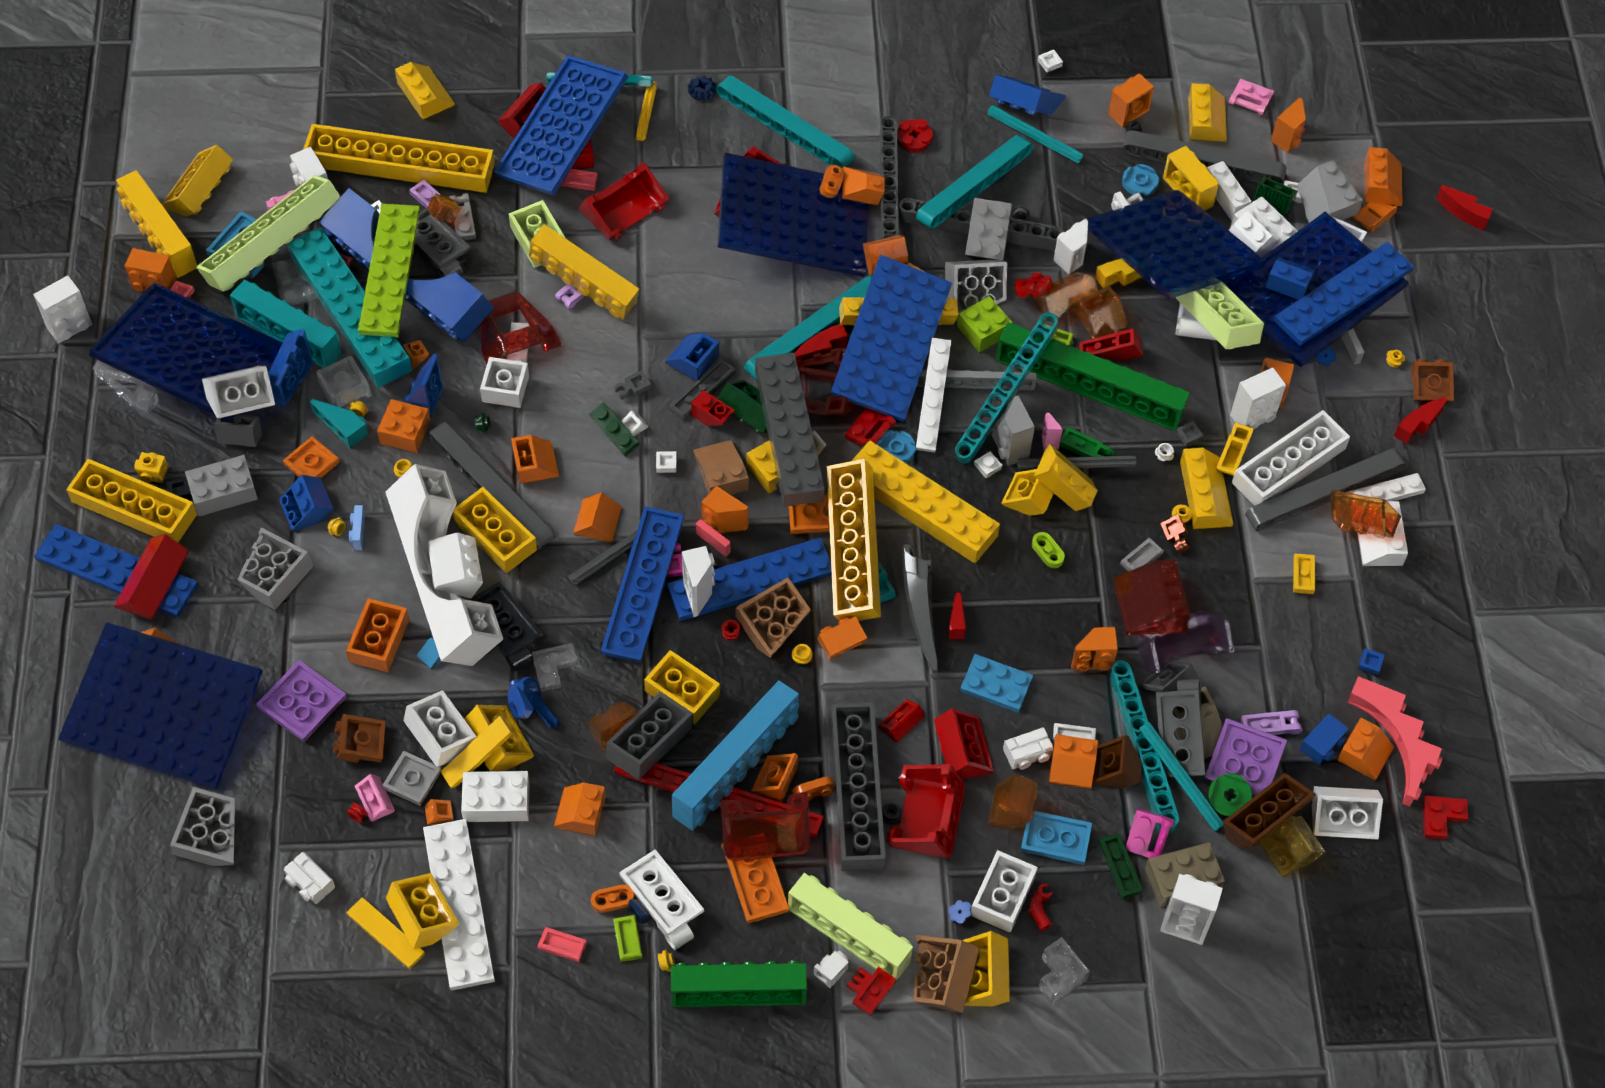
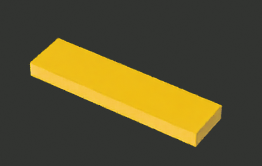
(477, 751)
(385, 933)

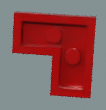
(1439, 811)

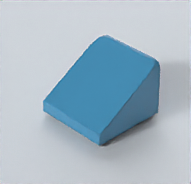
(429, 654)

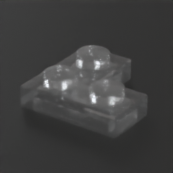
(551, 659)

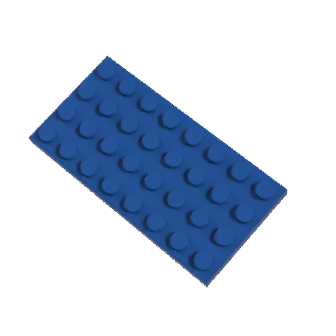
(560, 125)
(891, 338)

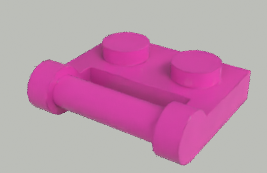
(1142, 832)

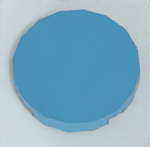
(1140, 179)
(899, 445)

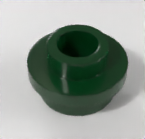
(482, 422)

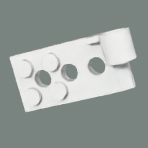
(670, 923)

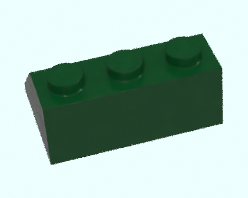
(746, 403)

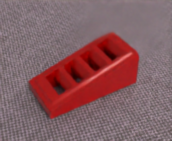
(957, 624)

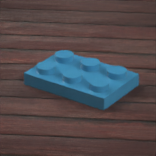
(996, 683)
(1057, 837)

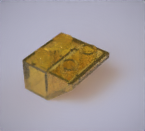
(1292, 846)

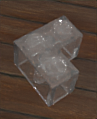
(1066, 971)

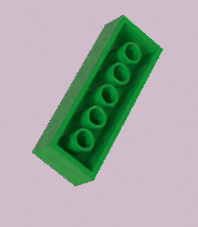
(738, 984)

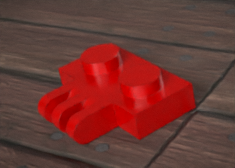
(870, 989)

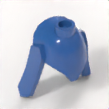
(524, 695)

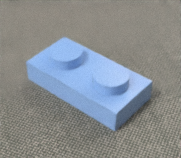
(357, 519)

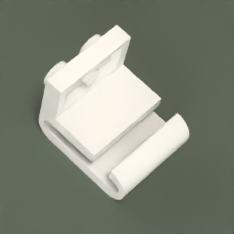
(1189, 326)

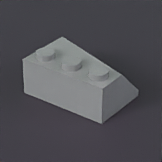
(1328, 191)
(976, 281)
(1014, 433)
(274, 569)
(206, 829)

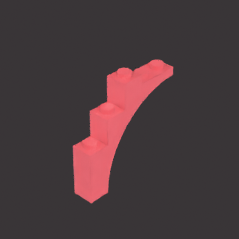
(1388, 709)

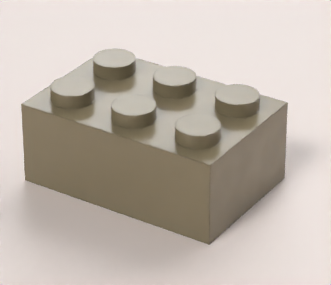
(1194, 861)

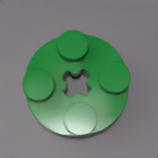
(1225, 783)

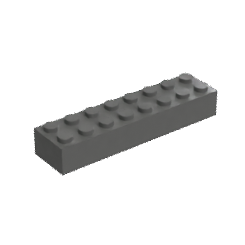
(789, 429)
(857, 787)

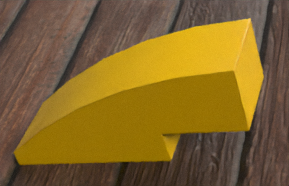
(1116, 272)
(1235, 449)

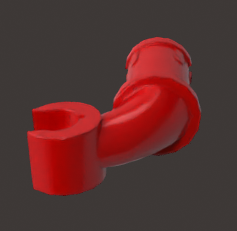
(1036, 908)

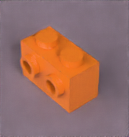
(841, 637)

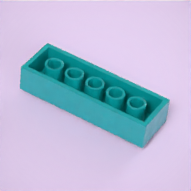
(278, 318)

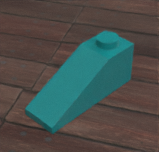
(341, 421)

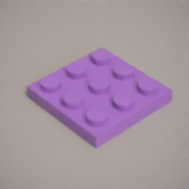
(301, 701)
(1246, 753)

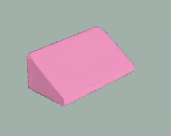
(1051, 432)
(374, 797)

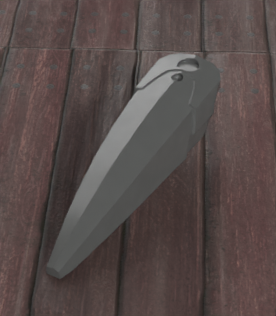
(919, 600)

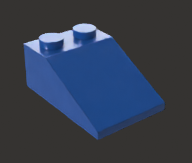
(427, 386)

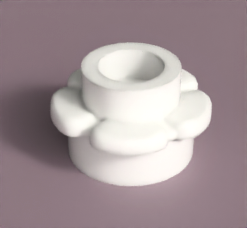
(1166, 448)

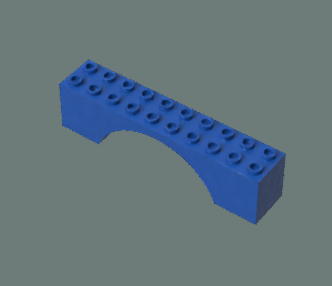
(446, 300)

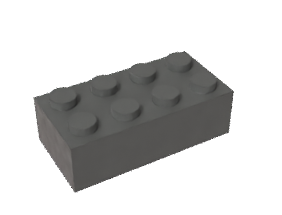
(649, 735)

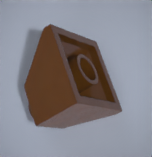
(1117, 764)

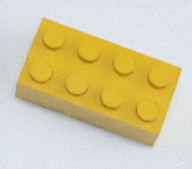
(494, 530)

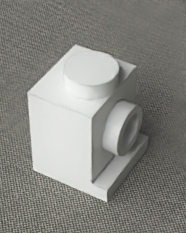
(831, 968)

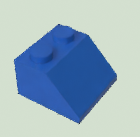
(1290, 278)

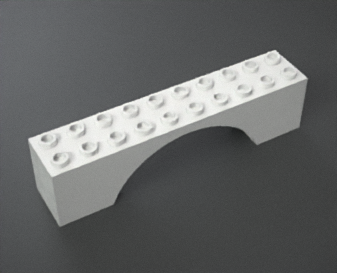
(422, 510)

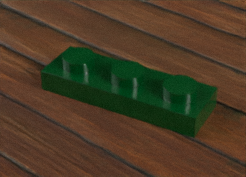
(614, 429)
(1120, 866)

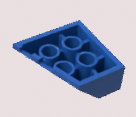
(1025, 95)
(290, 366)

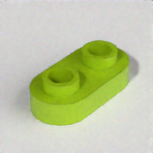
(1049, 551)

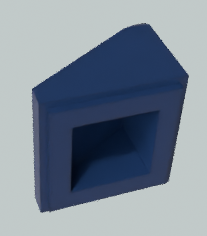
(639, 911)

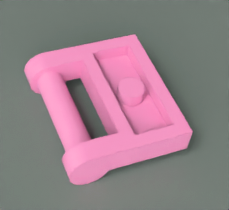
(1251, 96)

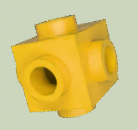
(151, 467)

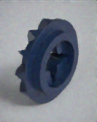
(697, 92)

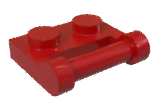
(866, 425)

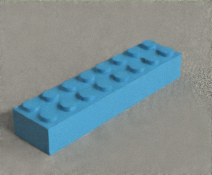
(735, 756)

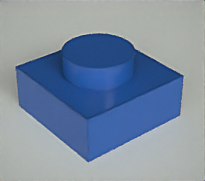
(1371, 661)

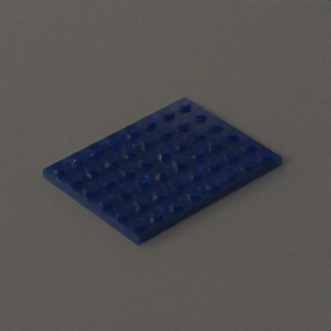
(785, 217)
(1174, 244)
(1321, 247)
(179, 343)
(161, 705)

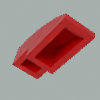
(1464, 207)
(823, 342)
(1420, 420)

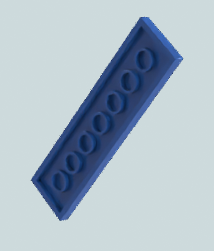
(1343, 293)
(105, 566)
(752, 576)
(642, 584)

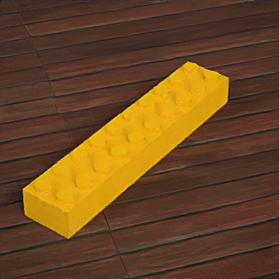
(402, 158)

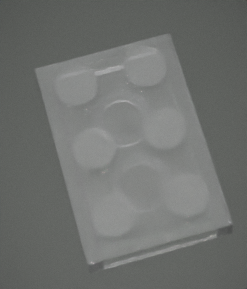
(293, 285)

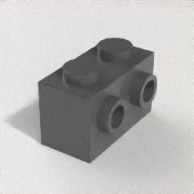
(241, 430)

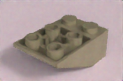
(1211, 723)

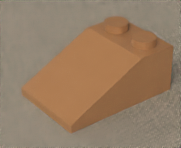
(722, 467)

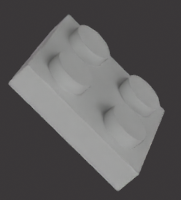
(411, 778)

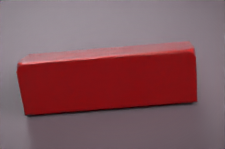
(902, 720)

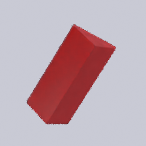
(152, 577)

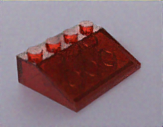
(1153, 599)

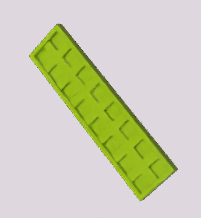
(389, 270)

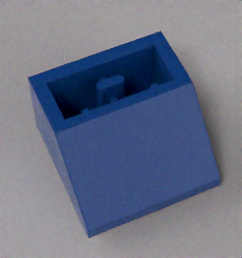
(694, 355)
(306, 502)

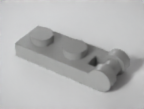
(464, 222)

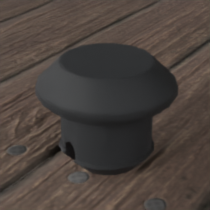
(1134, 126)

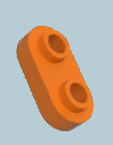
(832, 181)
(821, 786)
(611, 897)

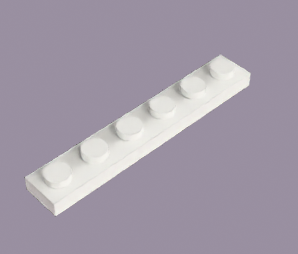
(933, 395)

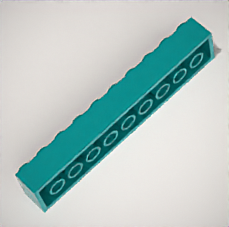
(343, 301)

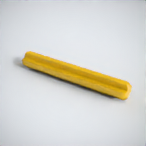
(646, 112)

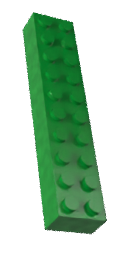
(1099, 379)

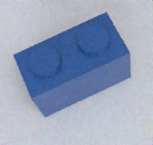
(1324, 739)

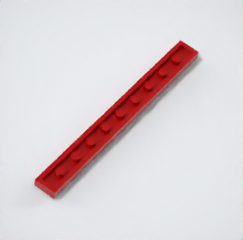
(671, 779)

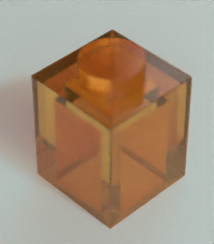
(443, 208)

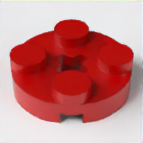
(918, 127)
(1035, 285)

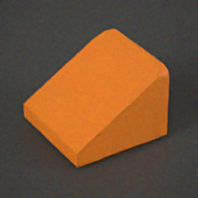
(438, 811)

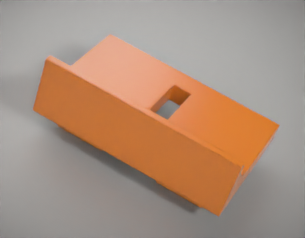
(1369, 220)

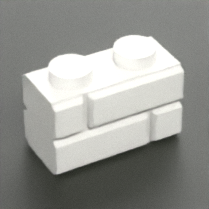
(1028, 749)
(308, 878)

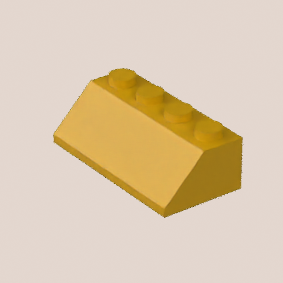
(198, 181)
(1205, 489)

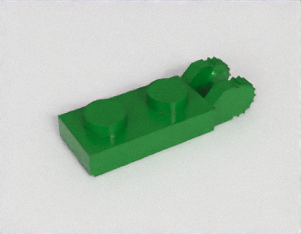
(1084, 445)

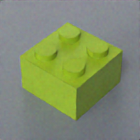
(982, 323)

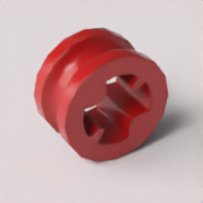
(725, 632)
(356, 812)

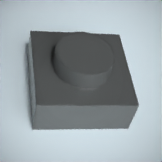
(1189, 433)

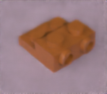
(1432, 380)
(359, 739)

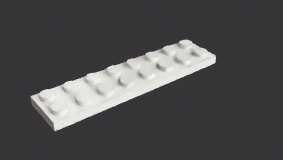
(454, 872)

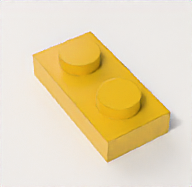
(1303, 573)

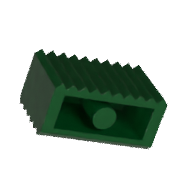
(1276, 194)

